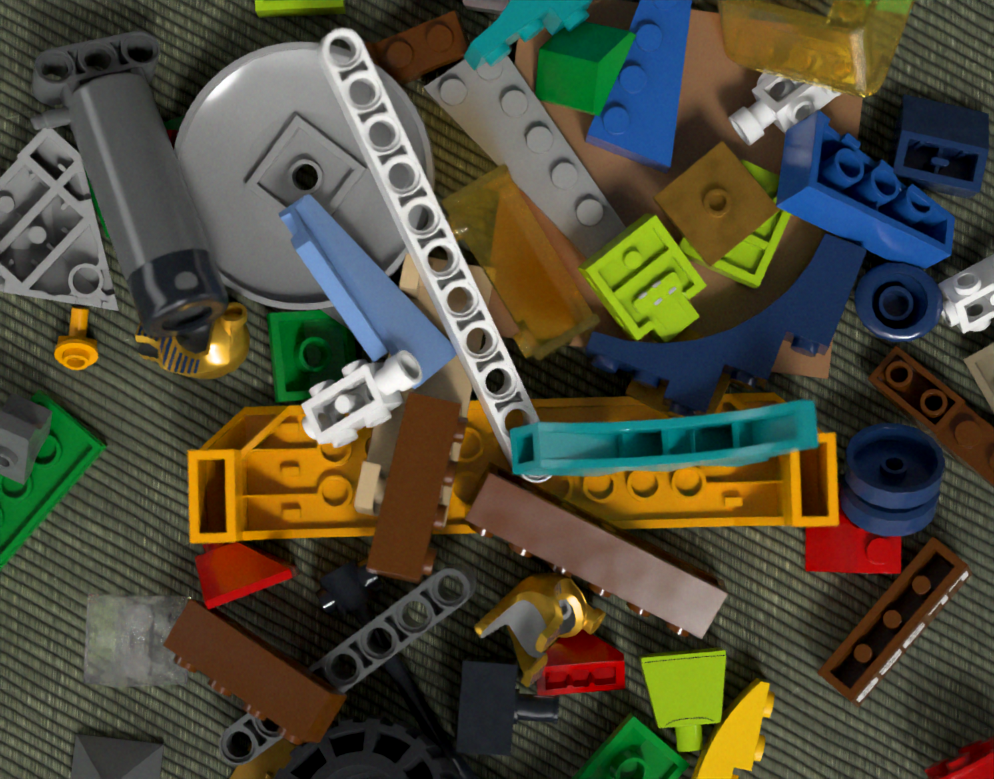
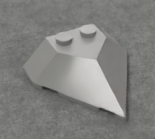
(51, 228)

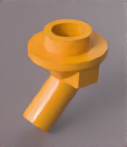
(76, 350)

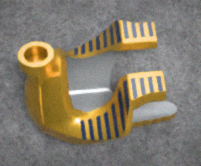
(537, 614)

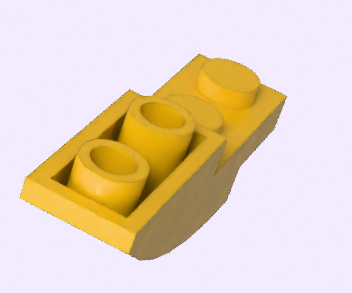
(737, 737)

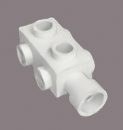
(778, 102)
(970, 297)
(365, 393)

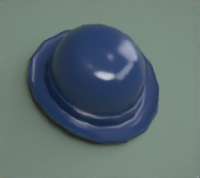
(898, 302)

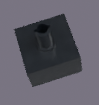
(494, 704)

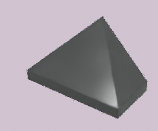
(116, 758)

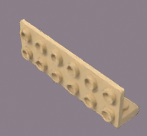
(447, 384)

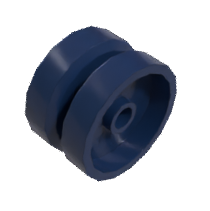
(891, 479)

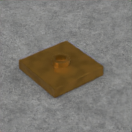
(716, 204)

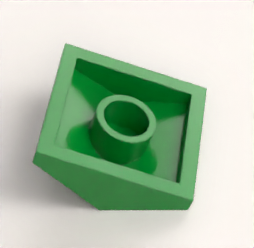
(581, 66)
(307, 351)
(633, 753)

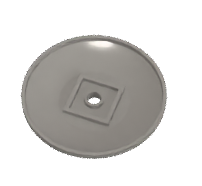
(242, 162)

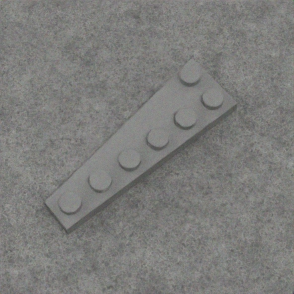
(514, 129)

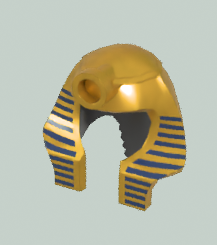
(208, 351)

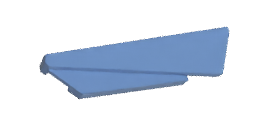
(361, 291)

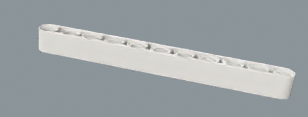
(436, 233)

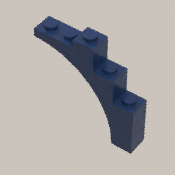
(692, 368)

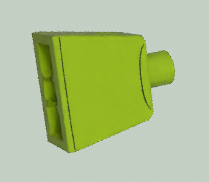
(685, 691)

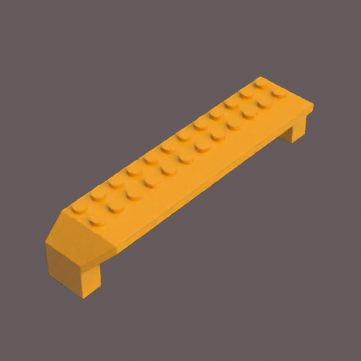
(276, 482)

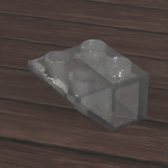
(128, 637)

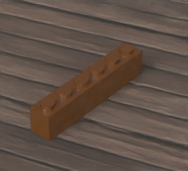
(594, 551)

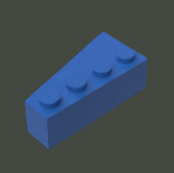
(646, 94)
(859, 199)

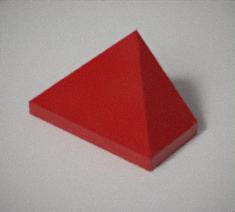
(581, 666)

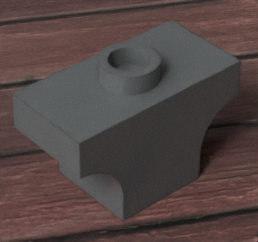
(22, 434)

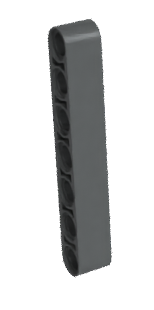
(364, 651)

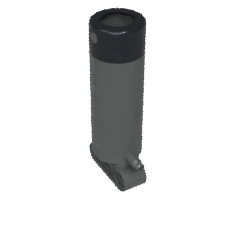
(134, 177)

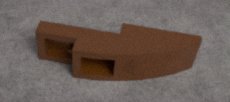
(421, 48)
(937, 412)

